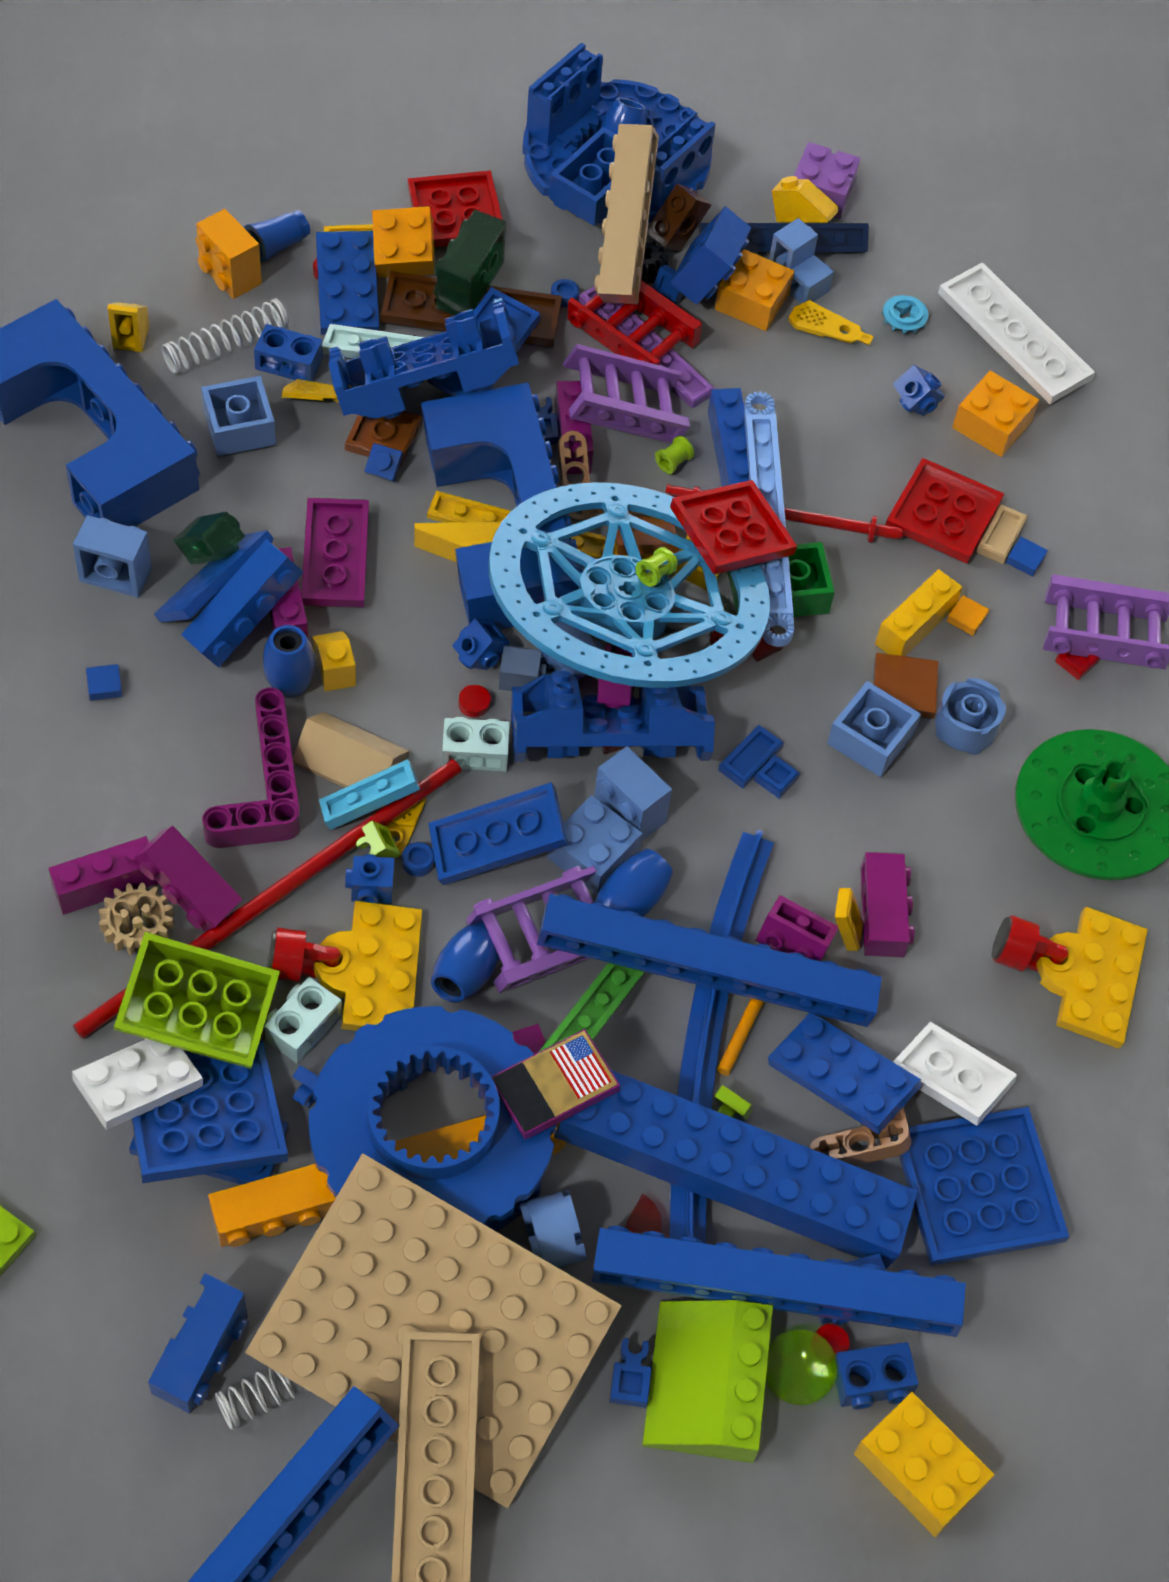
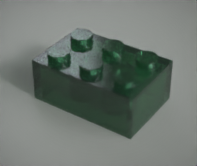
(470, 263)

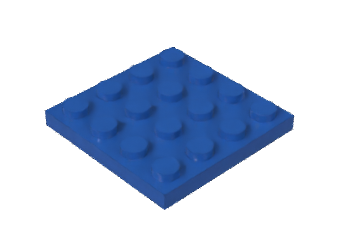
(217, 1127)
(982, 1187)

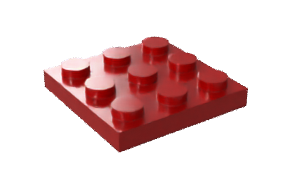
(453, 200)
(945, 510)
(733, 526)

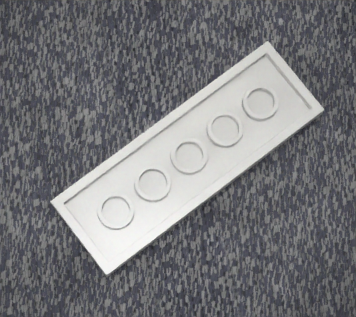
(1016, 333)

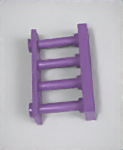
(619, 414)
(1112, 599)
(542, 961)

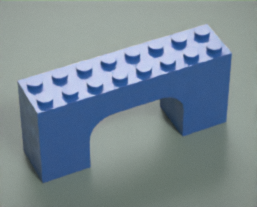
(503, 440)
(145, 459)

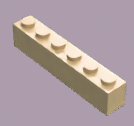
(627, 213)

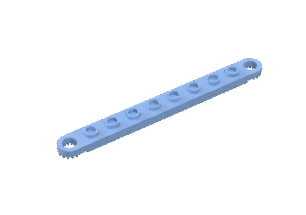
(766, 473)

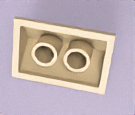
(343, 751)

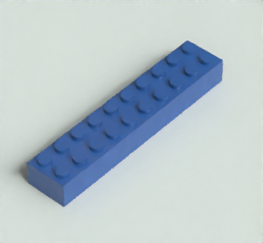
(745, 1168)

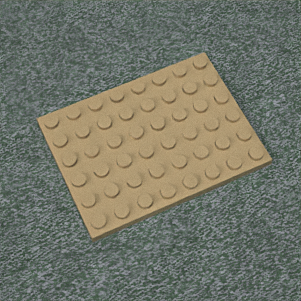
(413, 1263)

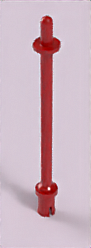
(869, 528)

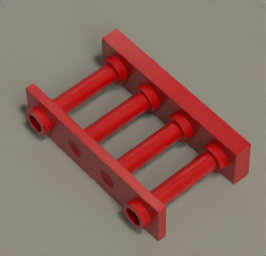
(652, 304)

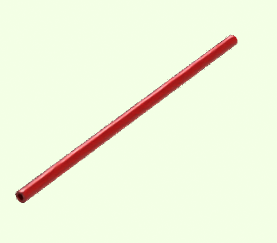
(286, 885)

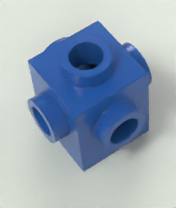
(919, 390)
(480, 644)
(370, 879)

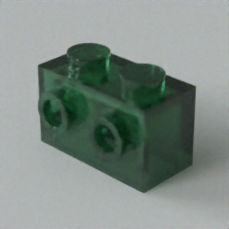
(210, 538)

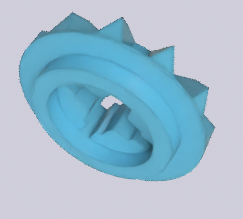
(899, 306)

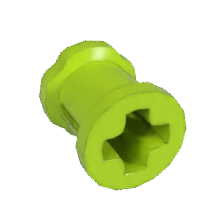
(674, 454)
(657, 568)

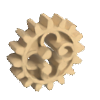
(114, 923)

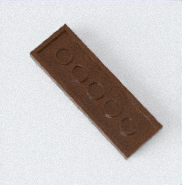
(412, 303)

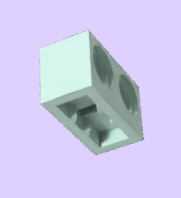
(475, 751)
(310, 1024)

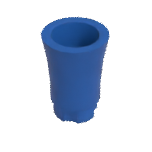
(278, 233)

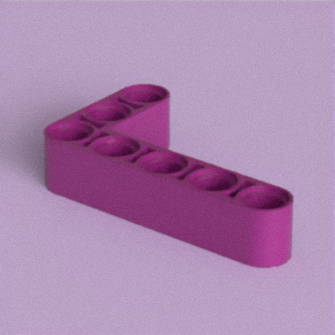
(276, 777)

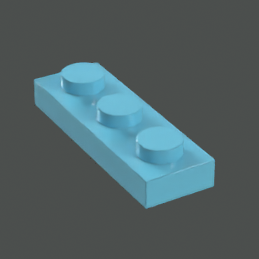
(369, 794)

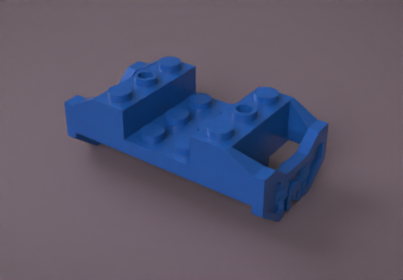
(379, 376)
(566, 721)

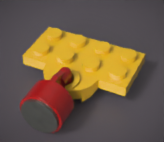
(365, 966)
(1088, 968)

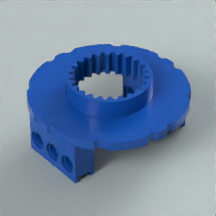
(570, 106)
(387, 1056)

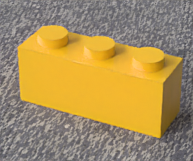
(918, 614)

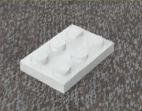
(956, 1073)
(136, 1081)

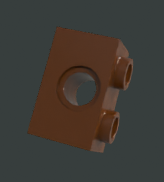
(678, 217)

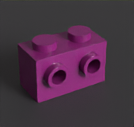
(796, 930)

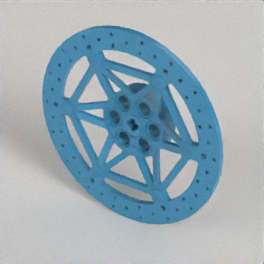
(612, 598)

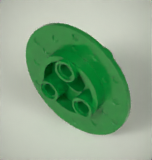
(1116, 778)

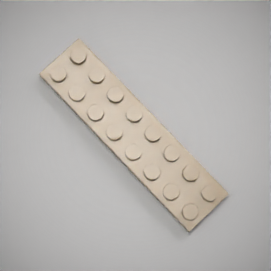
(436, 1457)

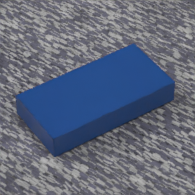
(750, 756)

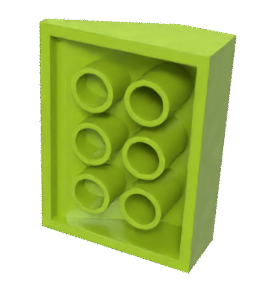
(197, 1000)
(708, 1378)

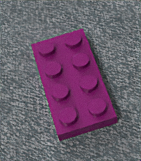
(335, 552)

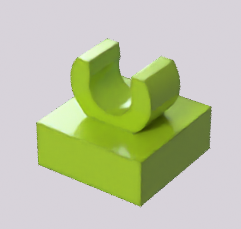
(379, 839)
(733, 1104)

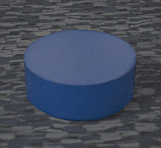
(566, 289)
(418, 859)

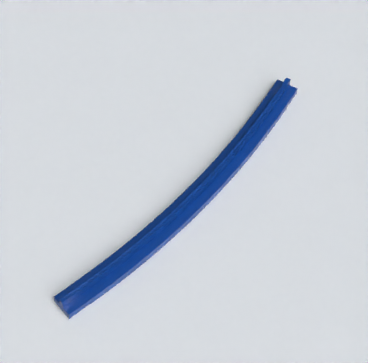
(707, 1015)

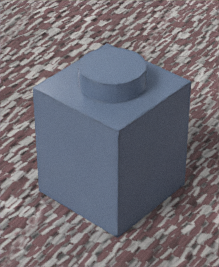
(519, 667)

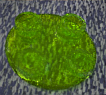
(801, 1367)

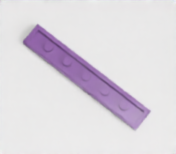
(691, 386)

